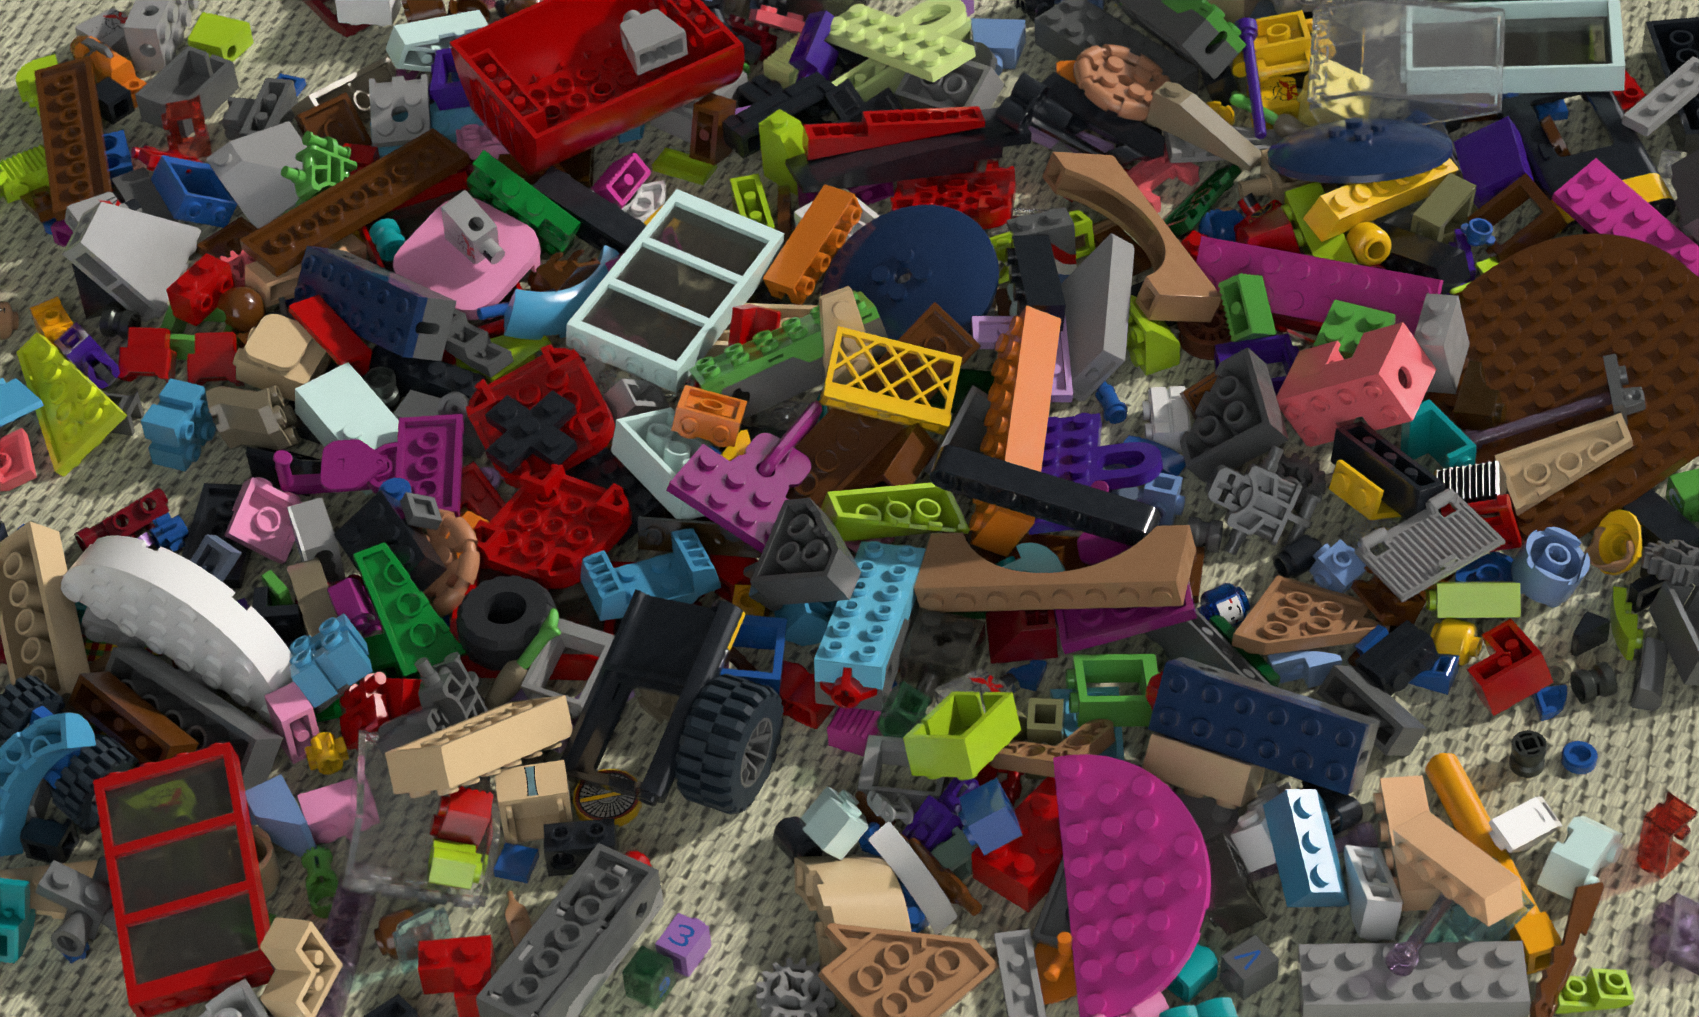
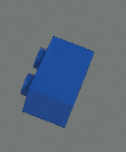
(988, 817)

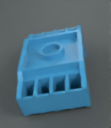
(671, 576)

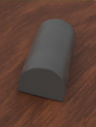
(1649, 675)

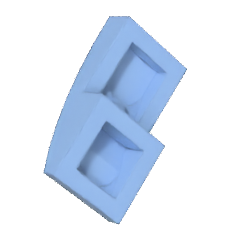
(1309, 665)

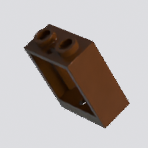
(1537, 231)

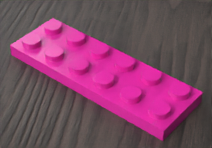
(1610, 206)

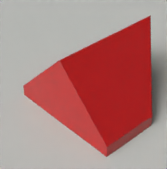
(1272, 231)

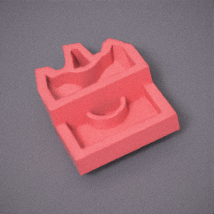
(15, 460)

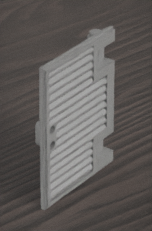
(1428, 546)

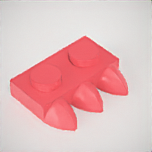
(767, 16)

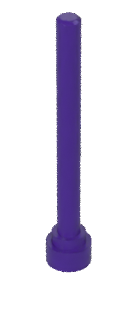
(1249, 31)

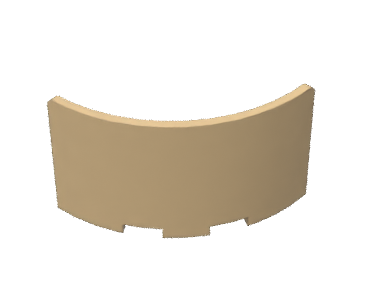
(850, 892)

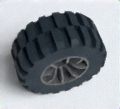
(729, 743)

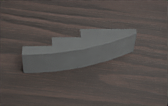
(475, 347)

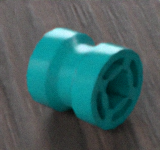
(387, 238)

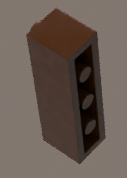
(128, 718)

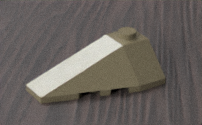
(356, 87)
(1195, 122)

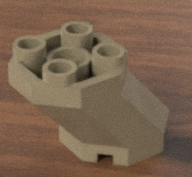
(253, 417)

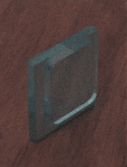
(424, 926)

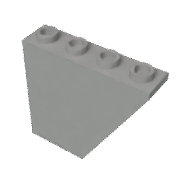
(132, 255)
(1098, 314)

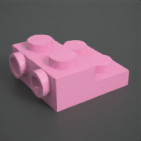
(263, 519)

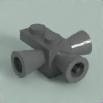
(86, 901)

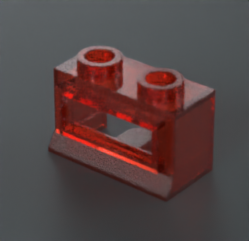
(187, 109)
(1657, 848)

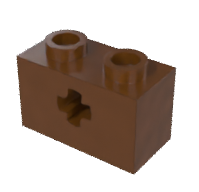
(707, 131)

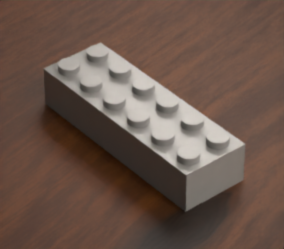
(1447, 982)

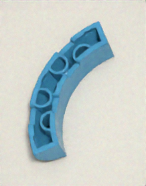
(547, 313)
(25, 762)

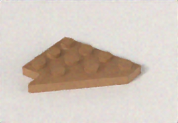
(1302, 617)
(903, 971)

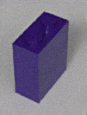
(1492, 159)

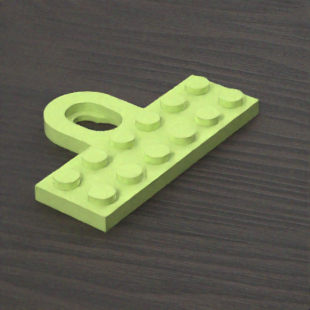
(902, 41)

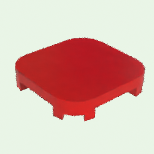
(981, 195)
(556, 371)
(553, 527)

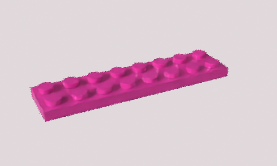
(1309, 284)

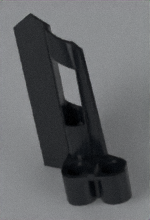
(1064, 111)

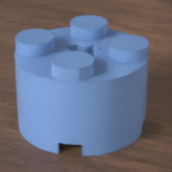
(1550, 566)

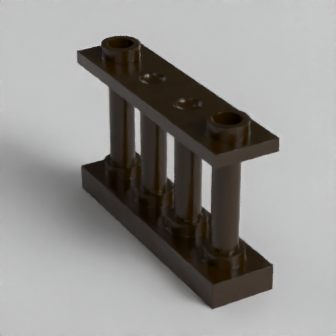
(656, 535)

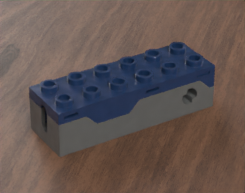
(377, 302)
(1262, 724)

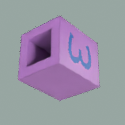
(685, 943)

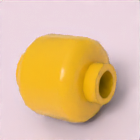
(1369, 243)
(1457, 638)

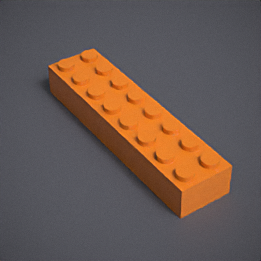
(1017, 418)

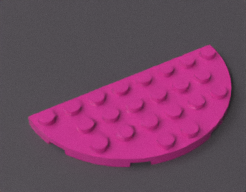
(1131, 880)

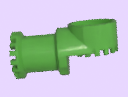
(316, 889)

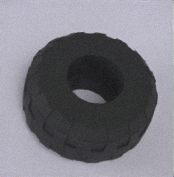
(501, 619)

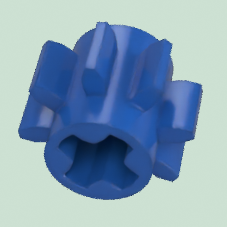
(169, 532)

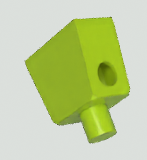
(221, 36)

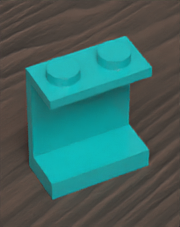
(1437, 435)

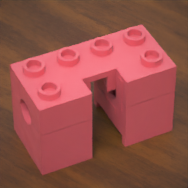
(1379, 383)

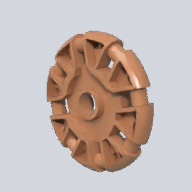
(1118, 80)
(465, 567)

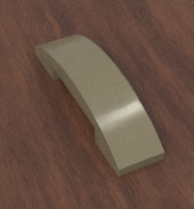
(311, 593)

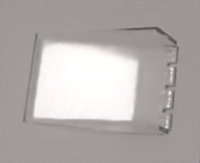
(1405, 61)
(391, 838)

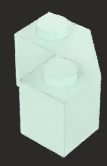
(835, 822)
(1580, 856)

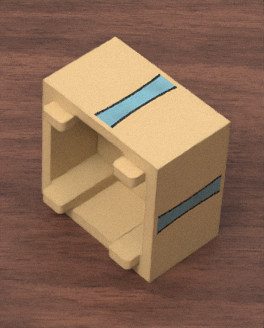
(532, 797)

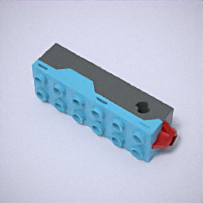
(869, 631)

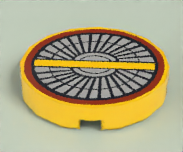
(597, 803)

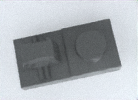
(1623, 399)

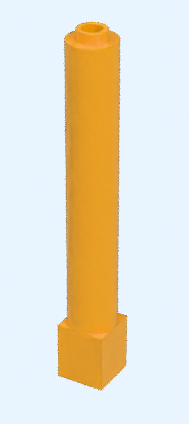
(1471, 822)

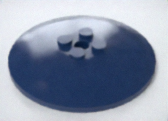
(1360, 151)
(942, 251)

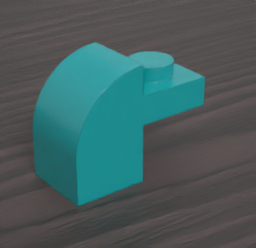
(1034, 559)
(15, 918)

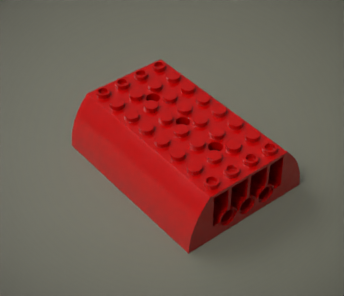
(569, 51)

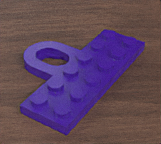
(1075, 454)

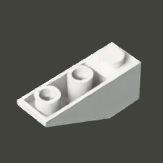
(1524, 826)
(1252, 832)

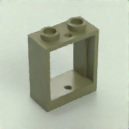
(1445, 209)

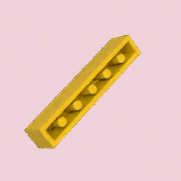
(1365, 202)

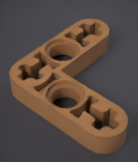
(1038, 758)

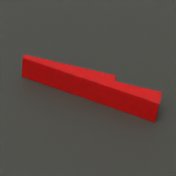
(887, 128)

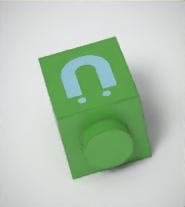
(1683, 493)

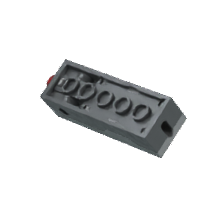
(577, 939)

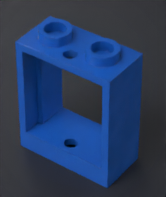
(211, 207)
(762, 633)

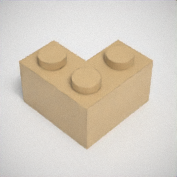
(303, 968)

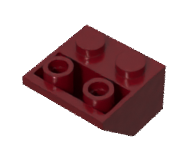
(1021, 635)

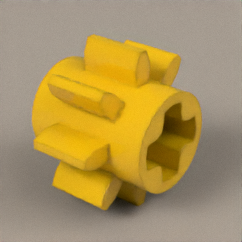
(326, 753)

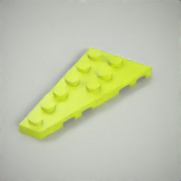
(74, 409)

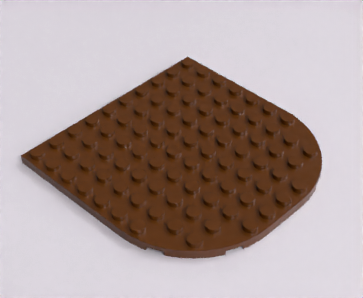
(1542, 341)

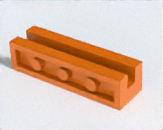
(813, 244)

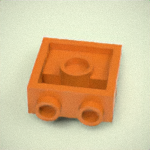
(708, 416)

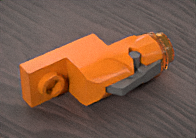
(107, 63)

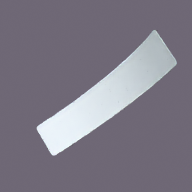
(914, 876)

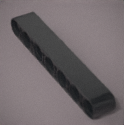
(1043, 495)

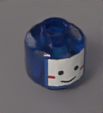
(1225, 601)

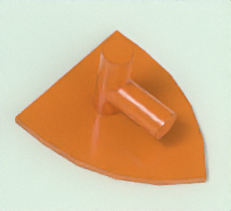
(1056, 969)

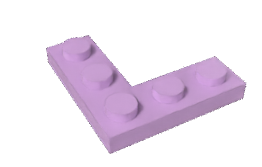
(987, 330)

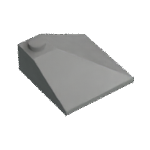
(252, 171)

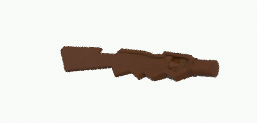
(950, 884)
(1562, 956)

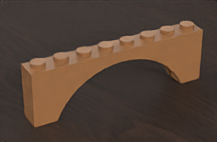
(1178, 285)
(1143, 576)

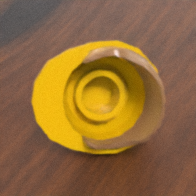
(1616, 543)

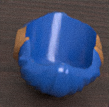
(1220, 223)

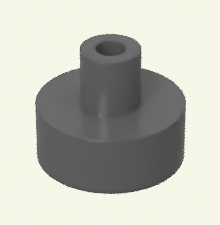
(453, 404)

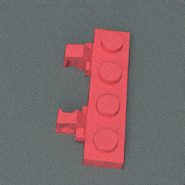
(1154, 172)

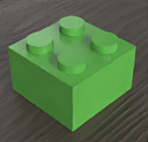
(1348, 323)

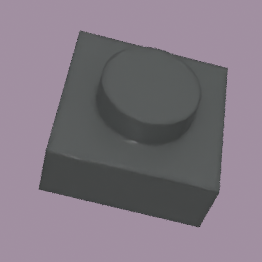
(421, 511)

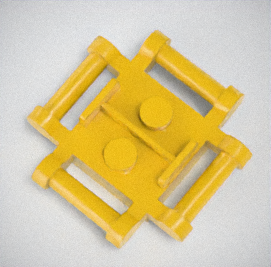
(1280, 46)

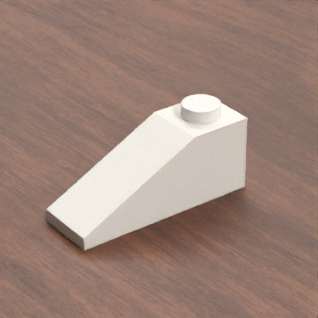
(1372, 894)

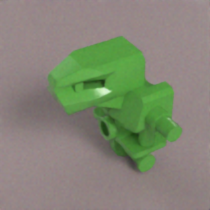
(323, 167)

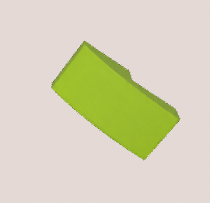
(1624, 624)
(1597, 991)

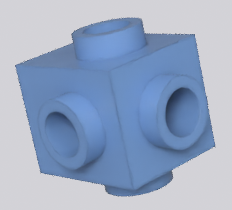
(1165, 496)
(1337, 567)

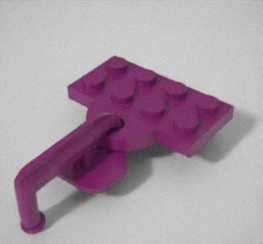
(424, 455)
(752, 487)
(1097, 626)

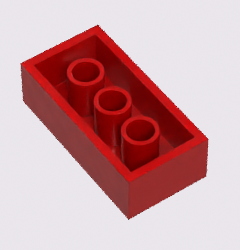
(1026, 866)

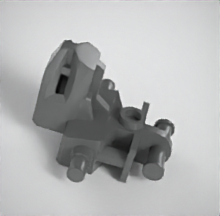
(1259, 502)
(446, 698)

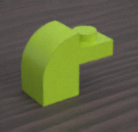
(26, 79)

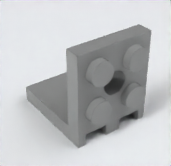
(396, 98)

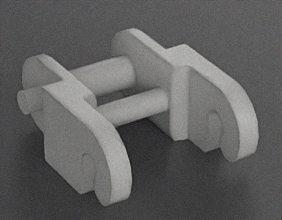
(882, 807)

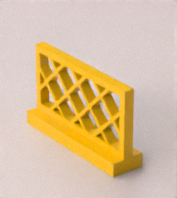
(890, 407)

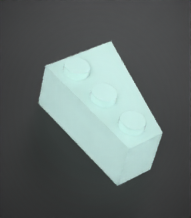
(415, 43)

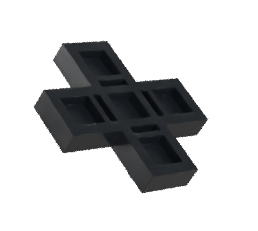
(849, 105)
(531, 431)

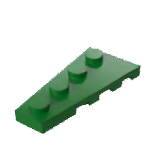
(404, 611)

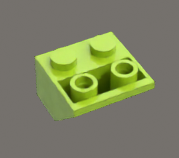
(1150, 342)

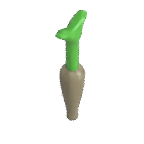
(1282, 124)
(513, 673)

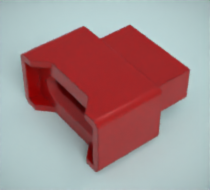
(147, 355)
(213, 359)

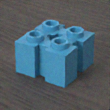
(178, 425)
(329, 659)

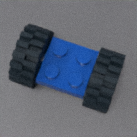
(75, 772)

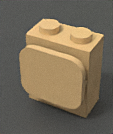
(280, 355)

